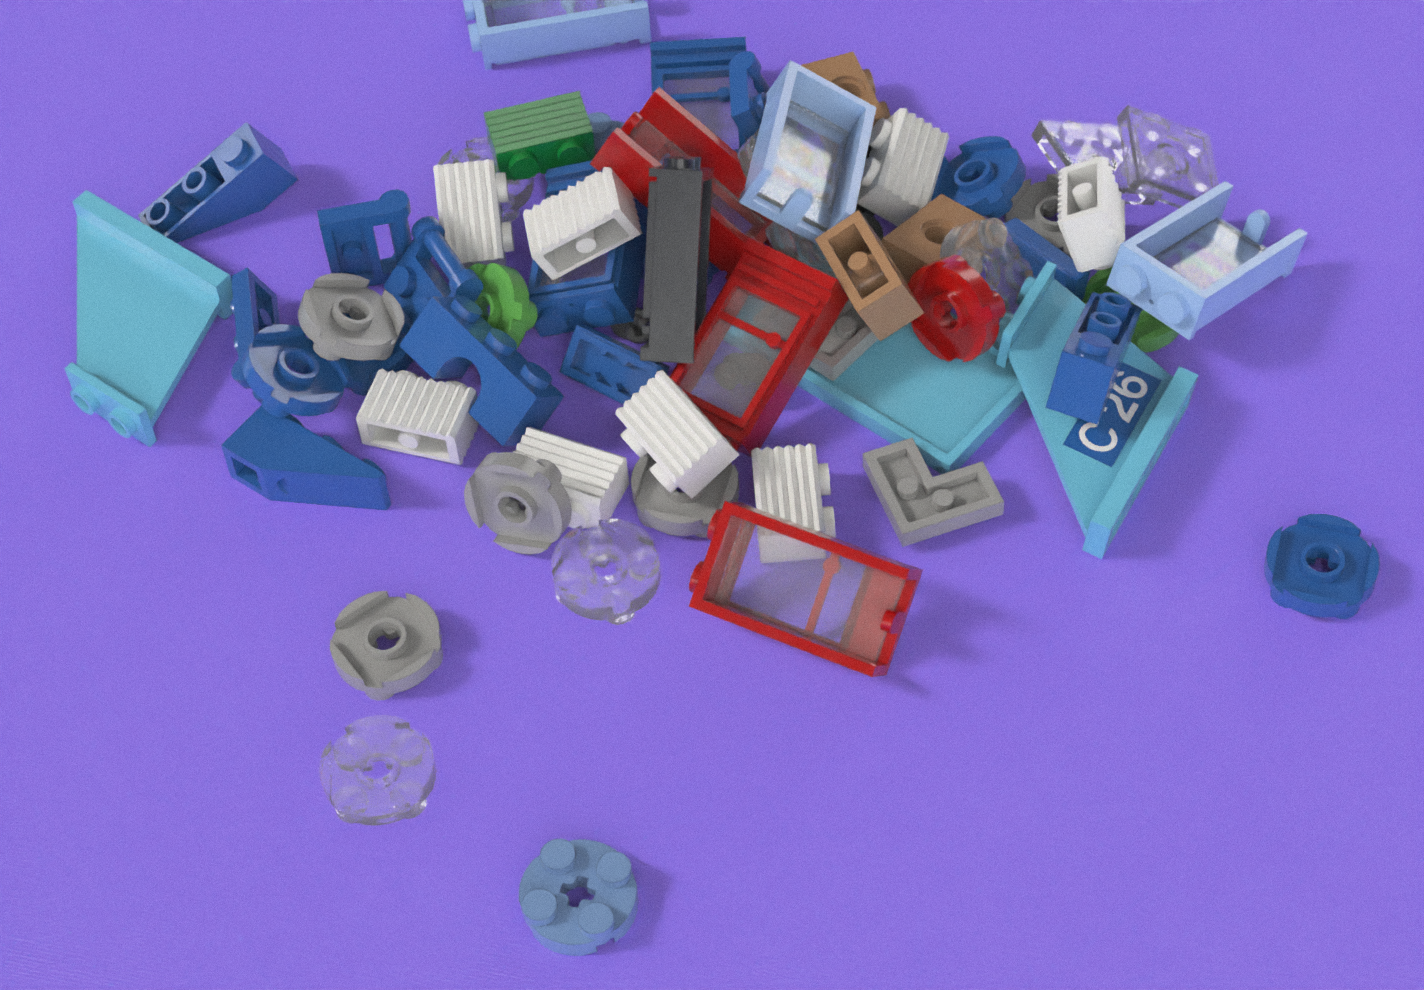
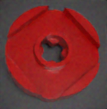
(977, 308)

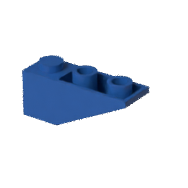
(223, 187)
(1093, 356)
(298, 466)

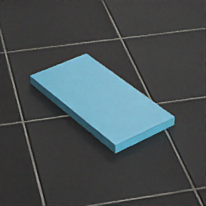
(911, 393)

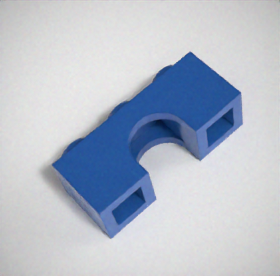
(512, 392)

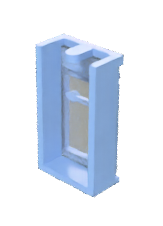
(542, 28)
(808, 153)
(1199, 264)

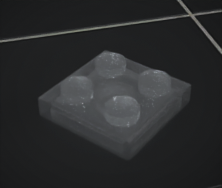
(1074, 142)
(1165, 157)

